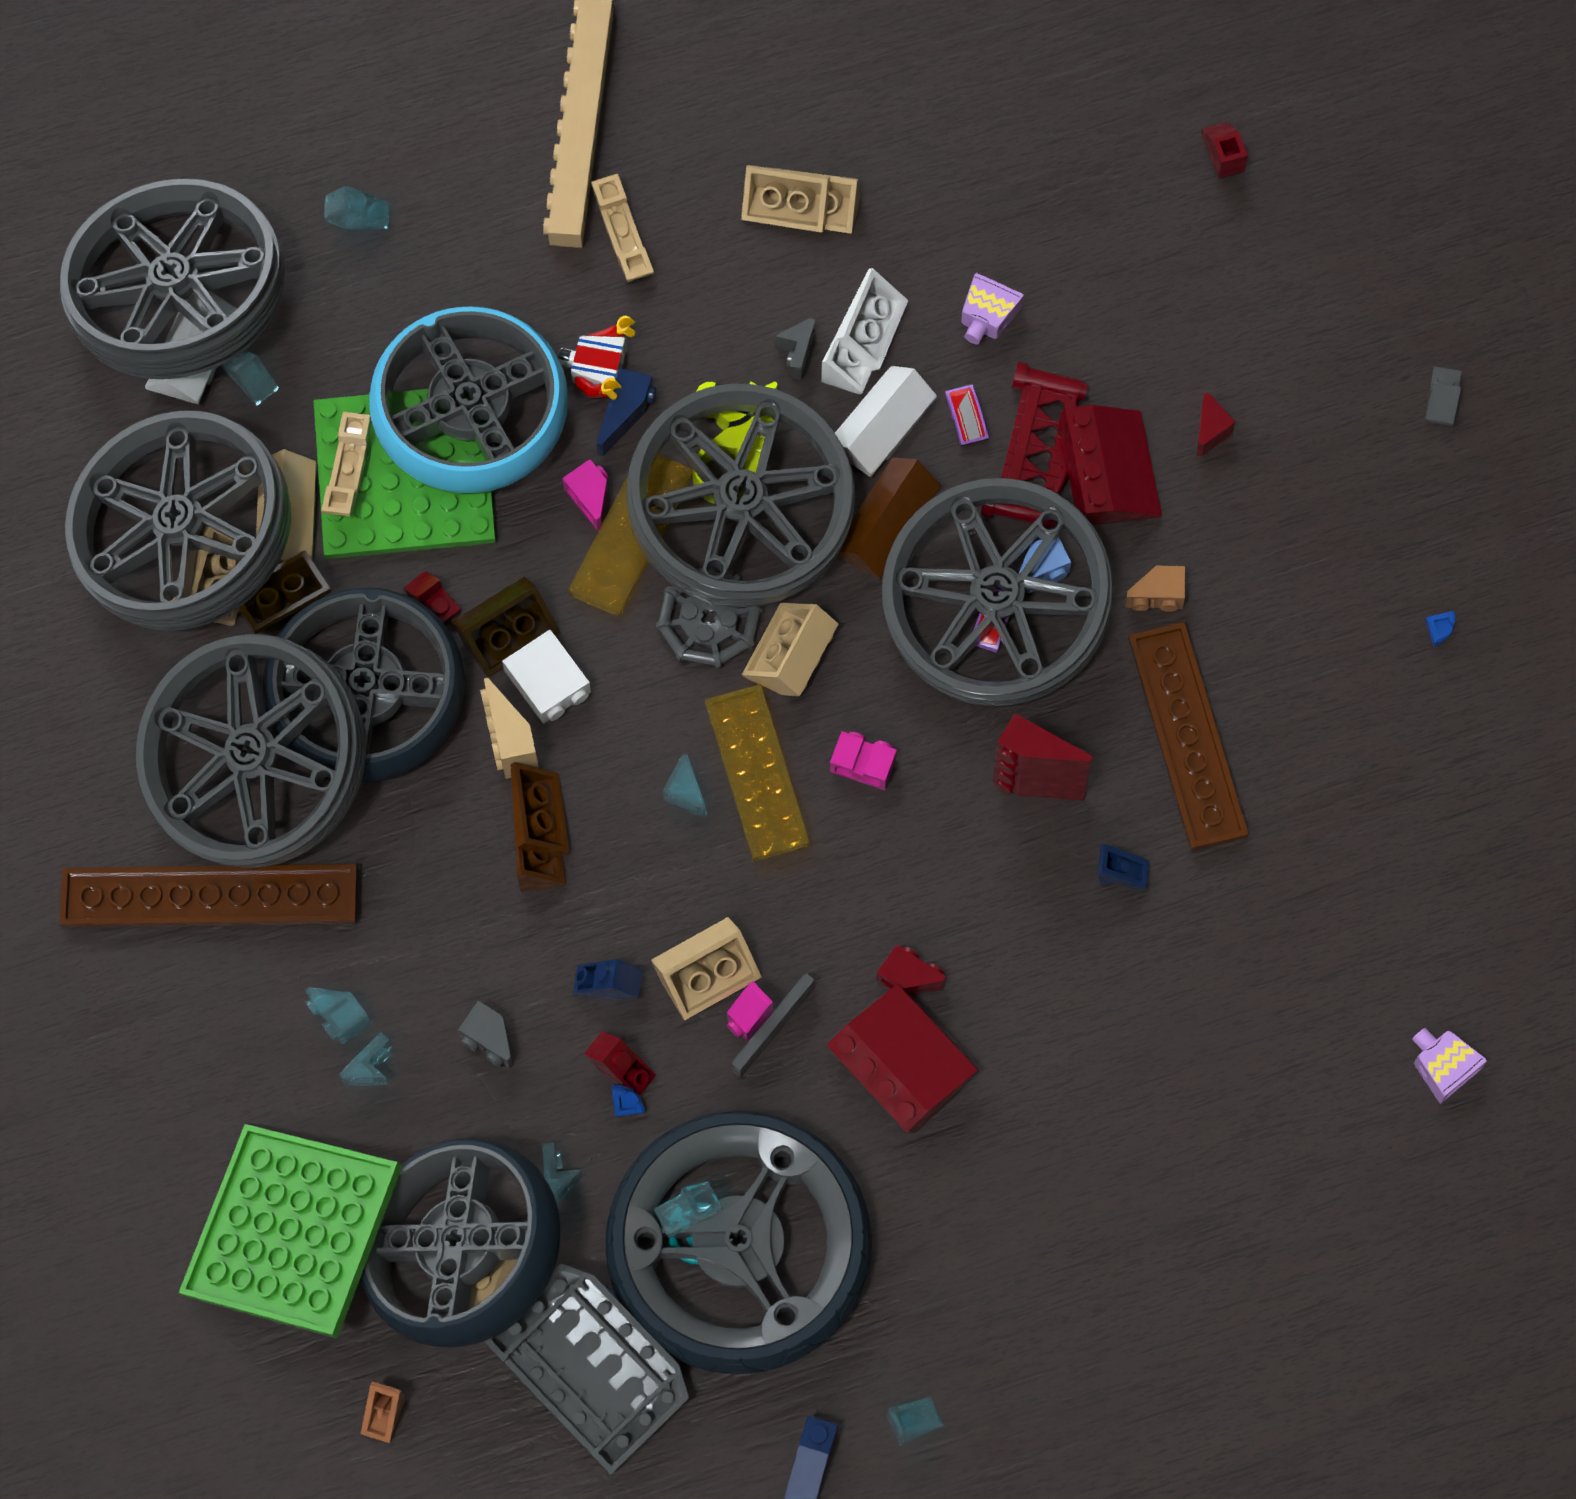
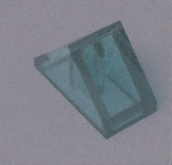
(251, 376)
(683, 788)
(913, 1419)

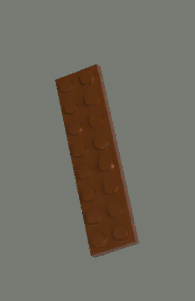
(1188, 736)

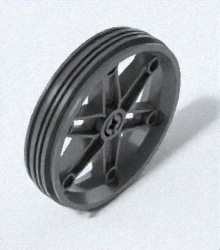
(172, 278)
(763, 402)
(178, 520)
(1007, 602)
(164, 707)

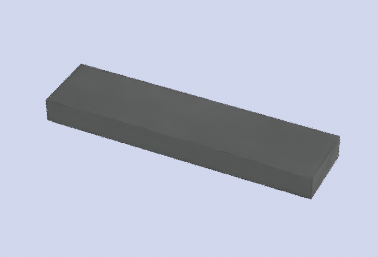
(773, 1025)

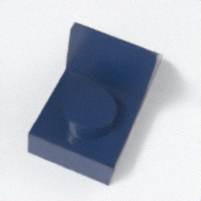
(1122, 868)

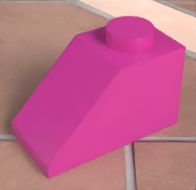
(589, 491)
(749, 1012)

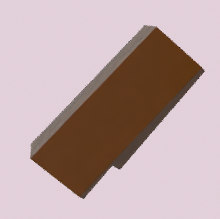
(885, 511)
(538, 827)

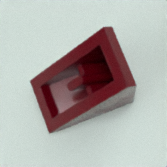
(1214, 425)

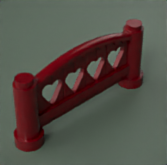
(1037, 390)

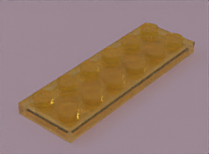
(614, 558)
(757, 773)

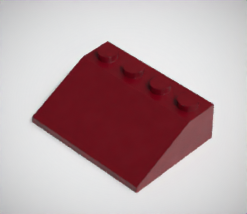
(1108, 464)
(1039, 763)
(903, 1058)

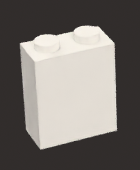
(547, 677)

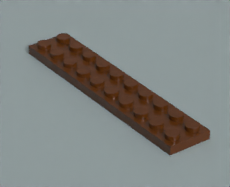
(208, 896)

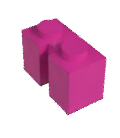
(862, 760)

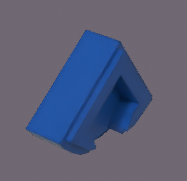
(1440, 627)
(626, 1101)

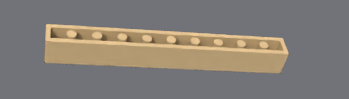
(580, 122)

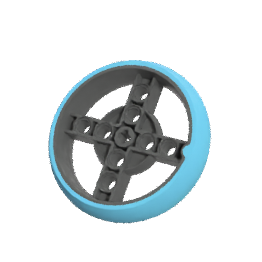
(436, 335)

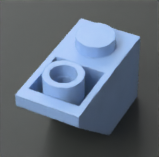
(1053, 567)

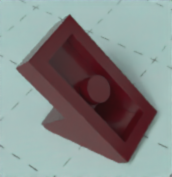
(429, 592)

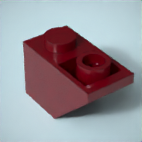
(1225, 149)
(910, 972)
(619, 1062)

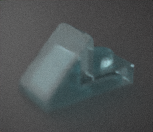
(362, 1070)
(561, 1181)
(688, 1208)

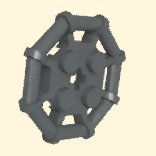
(705, 633)

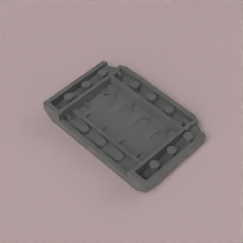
(593, 1366)

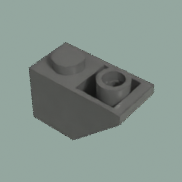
(486, 1031)

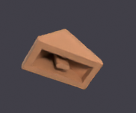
(382, 1412)

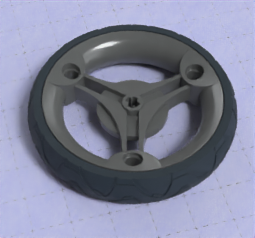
(749, 1263)

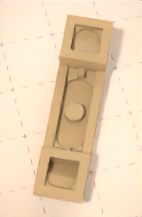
(621, 228)
(348, 464)

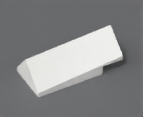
(863, 334)
(193, 386)
(885, 418)

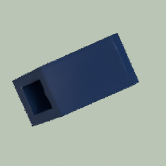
(608, 980)

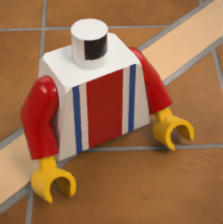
(598, 359)

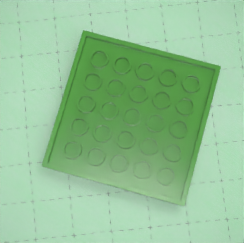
(392, 507)
(291, 1230)

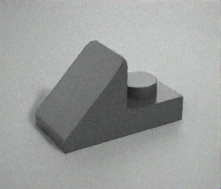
(798, 343)
(1443, 396)

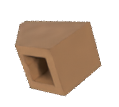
(1159, 588)

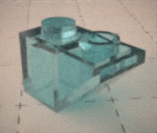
(356, 210)
(340, 1011)

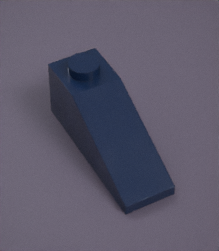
(626, 409)
(811, 1459)

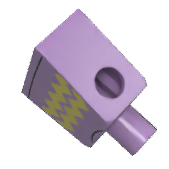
(989, 308)
(1446, 1062)

